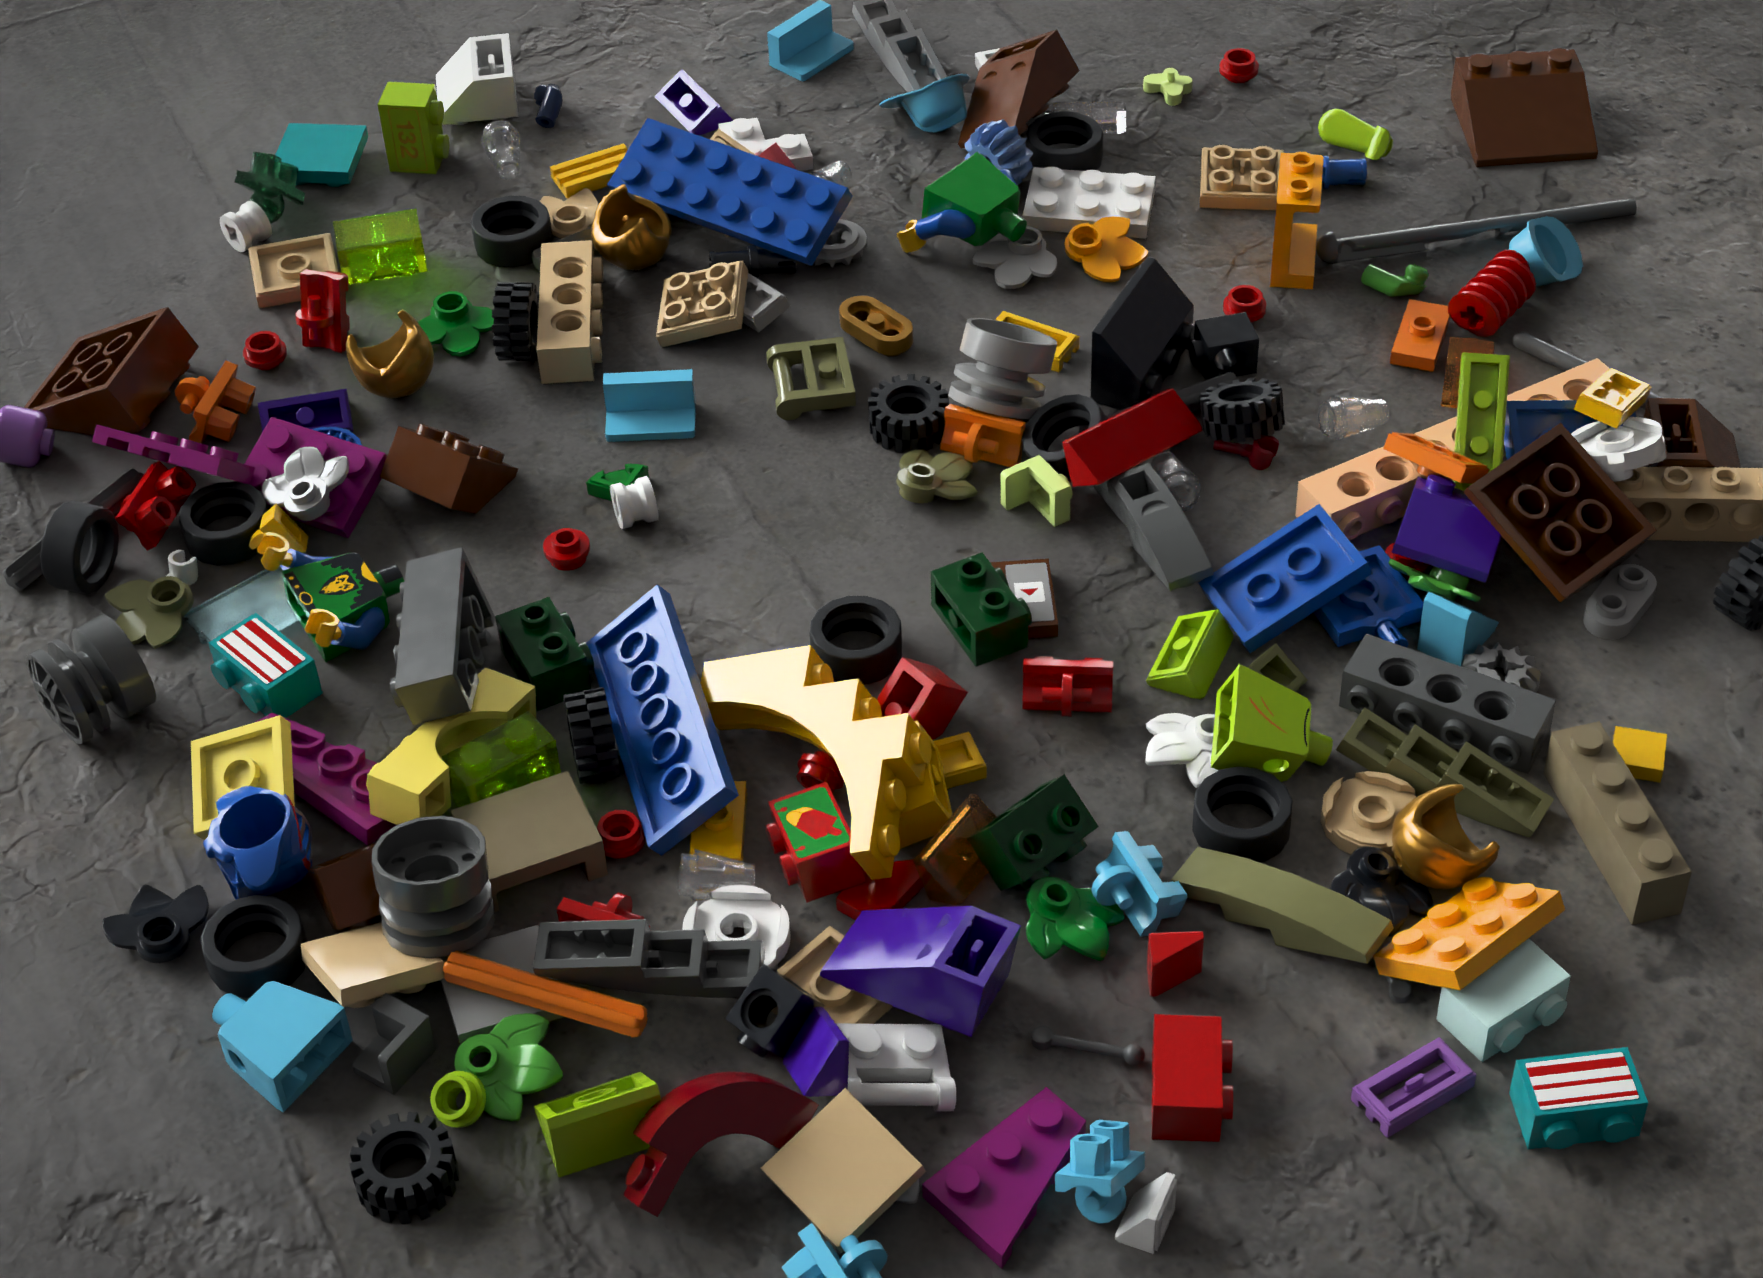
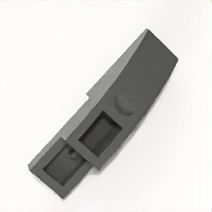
(1157, 526)

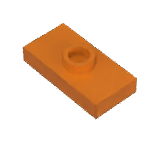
(1420, 335)
(1434, 458)

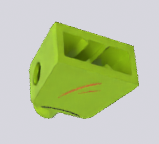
(1264, 727)

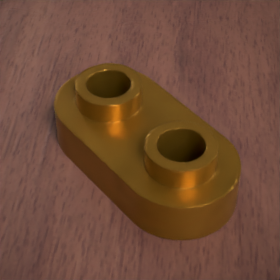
(876, 325)

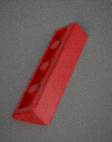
(1129, 439)

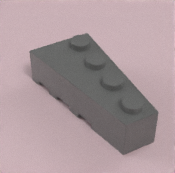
(440, 637)

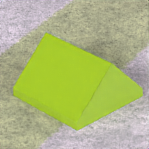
(596, 1122)

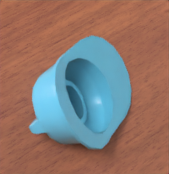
(935, 105)
(1548, 250)

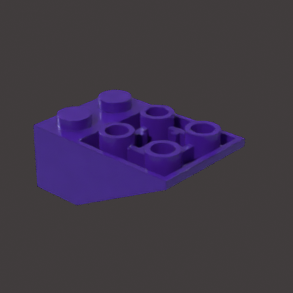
(928, 961)

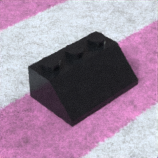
(1140, 338)

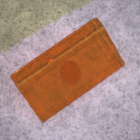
(948, 861)

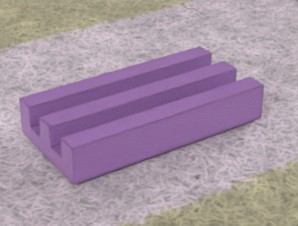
(1420, 1094)

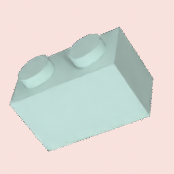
(1506, 1001)

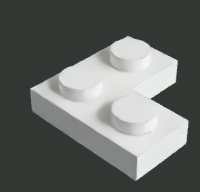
(750, 135)

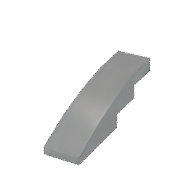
(898, 44)

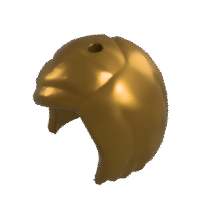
(630, 230)
(396, 365)
(1433, 844)

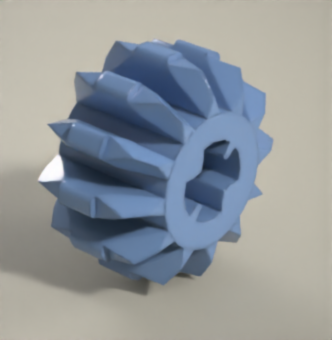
(1001, 147)

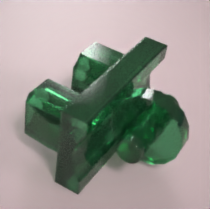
(270, 183)

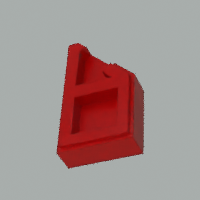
(881, 893)

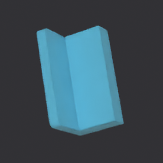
(807, 43)
(649, 405)

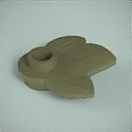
(925, 476)
(151, 608)

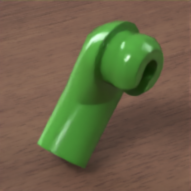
(1394, 285)

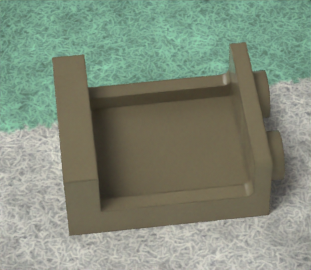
(536, 832)

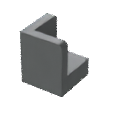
(400, 1047)

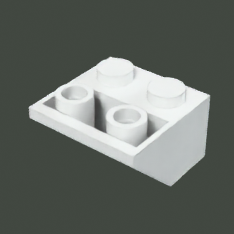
(478, 82)

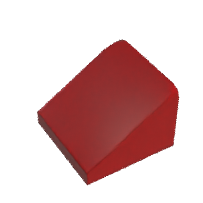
(1173, 959)

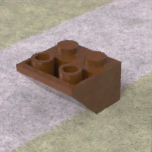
(1691, 434)
(446, 468)

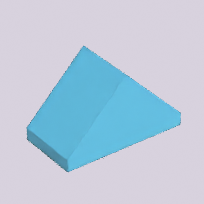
(1451, 629)

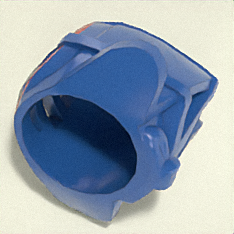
(259, 841)

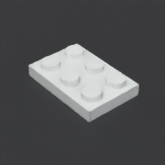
(1067, 198)

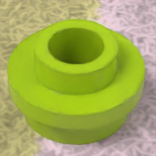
(444, 1099)

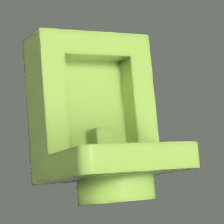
(1041, 486)

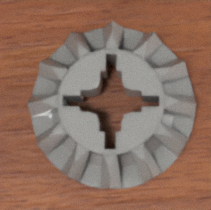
(852, 240)
(1519, 668)

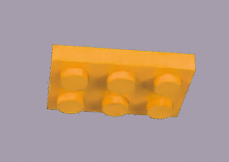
(1469, 933)

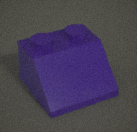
(1446, 530)

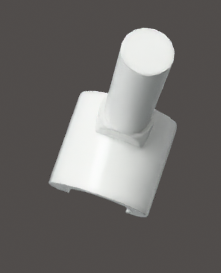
(179, 568)

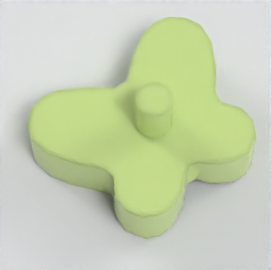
(1170, 84)

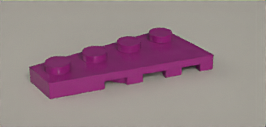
(334, 781)

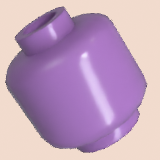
(24, 436)

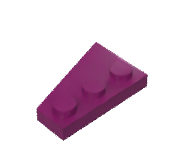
(187, 455)
(1002, 1177)

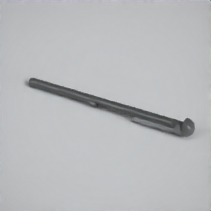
(1337, 250)

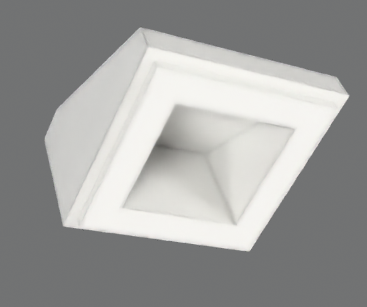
(1149, 1214)

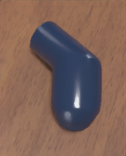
(550, 102)

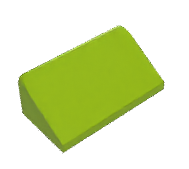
(1192, 654)

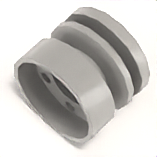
(1004, 360)

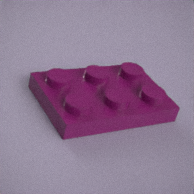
(348, 498)

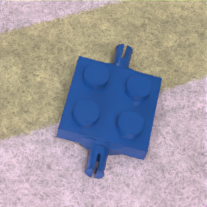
(1373, 605)

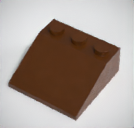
(1524, 107)
(116, 375)
(1561, 513)

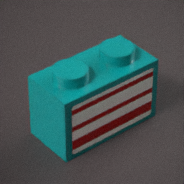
(264, 668)
(1578, 1098)

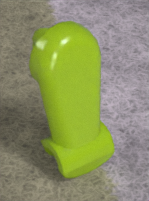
(1352, 133)

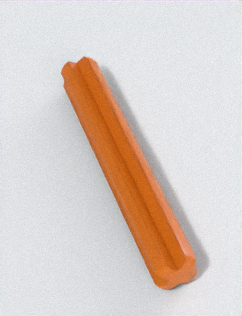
(545, 994)

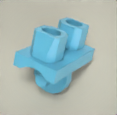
(1133, 883)
(1100, 1170)
(821, 1260)

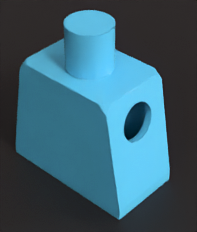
(280, 1039)

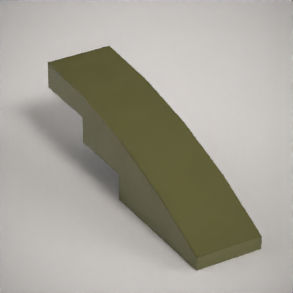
(1491, 790)
(1292, 907)

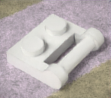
(899, 1055)

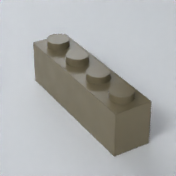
(1617, 823)

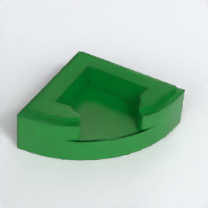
(600, 483)

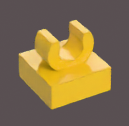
(278, 522)

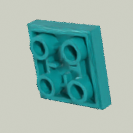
(323, 151)

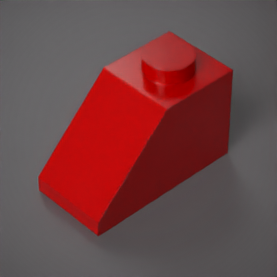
(923, 694)

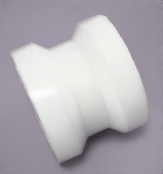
(245, 226)
(634, 502)

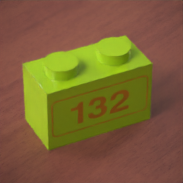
(413, 127)

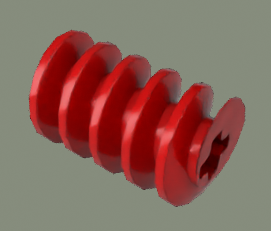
(1493, 294)

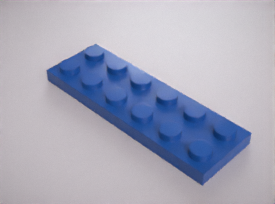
(732, 191)
(661, 721)

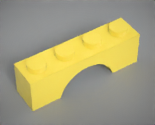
(415, 778)

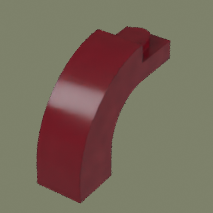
(705, 1111)

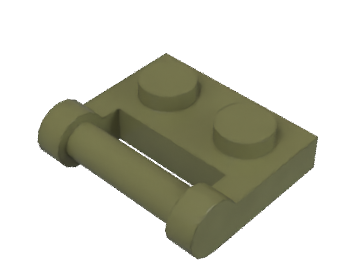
(825, 373)

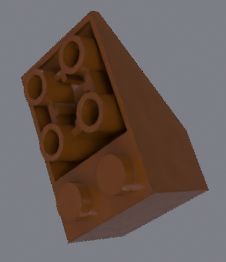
(1019, 83)

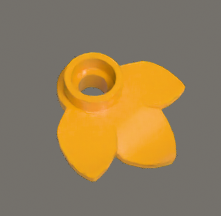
(1104, 248)

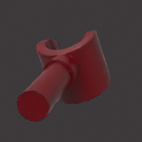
(1259, 454)

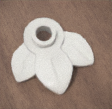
(1182, 741)

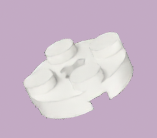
(1624, 448)
(745, 908)

